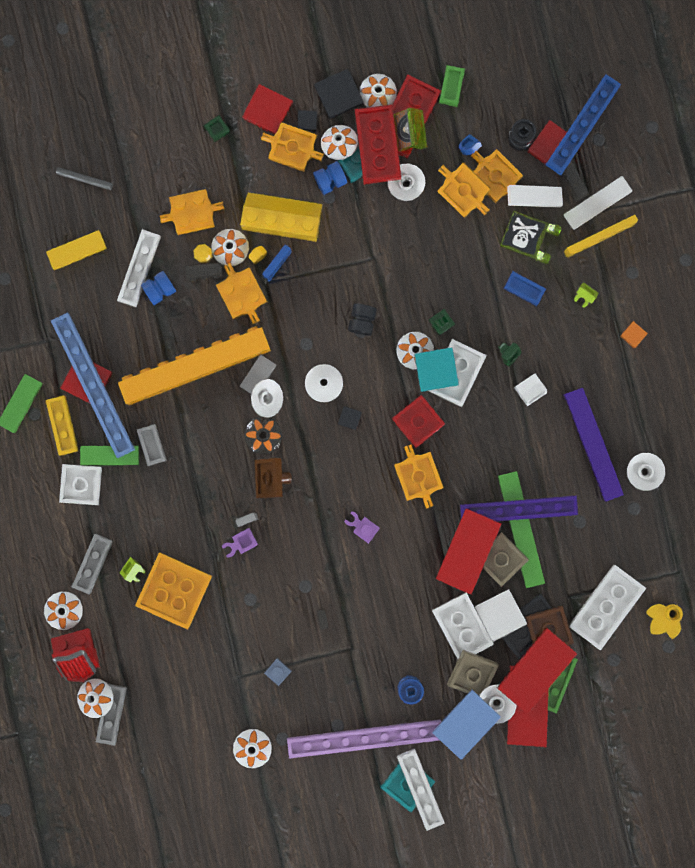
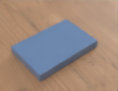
(466, 724)

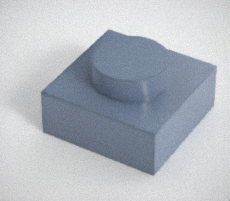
(278, 671)

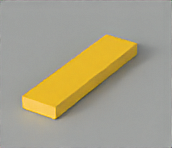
(600, 236)

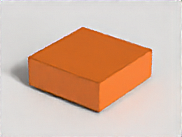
(633, 334)

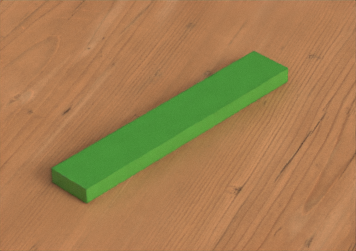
(522, 532)

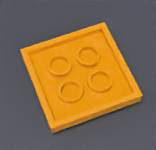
(173, 590)

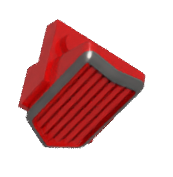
(75, 655)

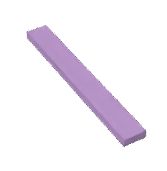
(362, 739)

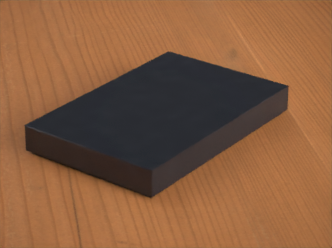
(520, 640)

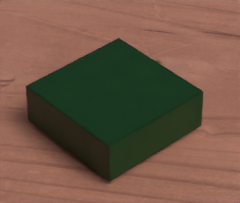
(216, 128)

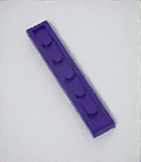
(593, 444)
(526, 508)

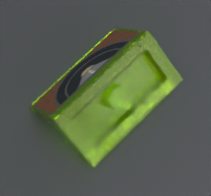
(410, 129)

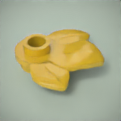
(663, 622)

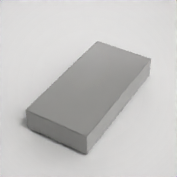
(260, 371)
(151, 445)
(246, 519)

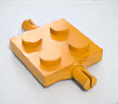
(292, 147)
(496, 173)
(464, 189)
(191, 212)
(241, 293)
(418, 476)

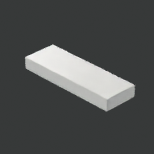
(534, 196)

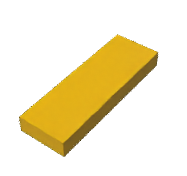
(76, 250)
(62, 425)

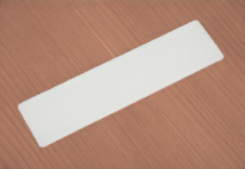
(597, 203)

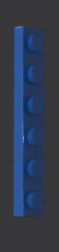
(583, 124)

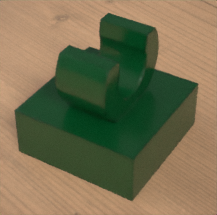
(441, 322)
(510, 353)

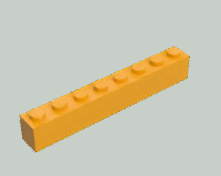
(194, 366)

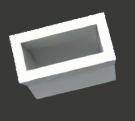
(531, 389)

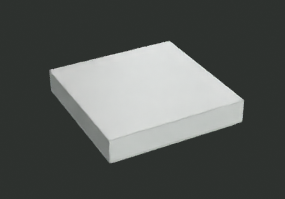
(80, 484)
(500, 615)

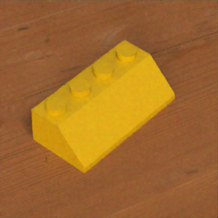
(281, 217)

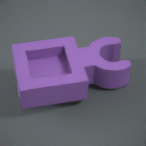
(364, 529)
(243, 542)

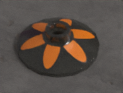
(265, 445)

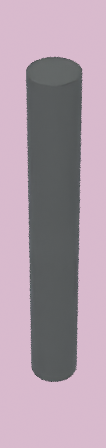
(84, 178)

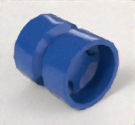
(330, 178)
(158, 288)
(410, 689)

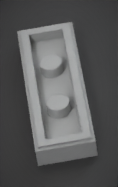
(92, 564)
(110, 722)

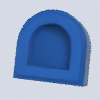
(469, 145)

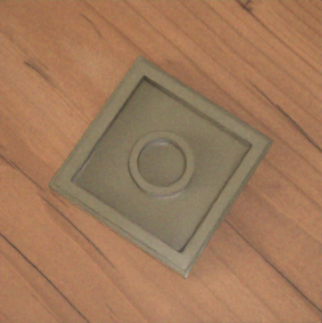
(504, 560)
(472, 673)

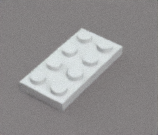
(607, 607)

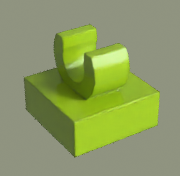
(587, 293)
(130, 570)

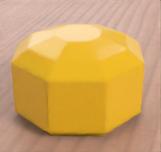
(203, 253)
(257, 254)

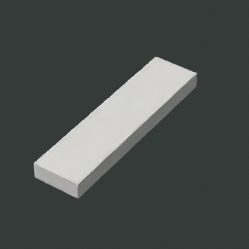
(139, 268)
(420, 789)

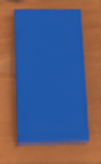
(276, 263)
(524, 288)

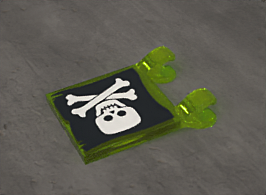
(526, 236)

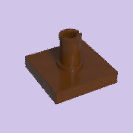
(270, 478)

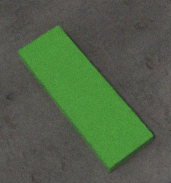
(20, 403)
(105, 456)
(559, 687)

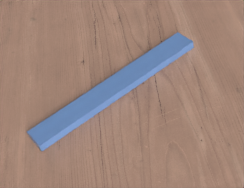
(92, 385)

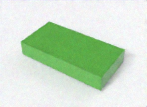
(452, 85)

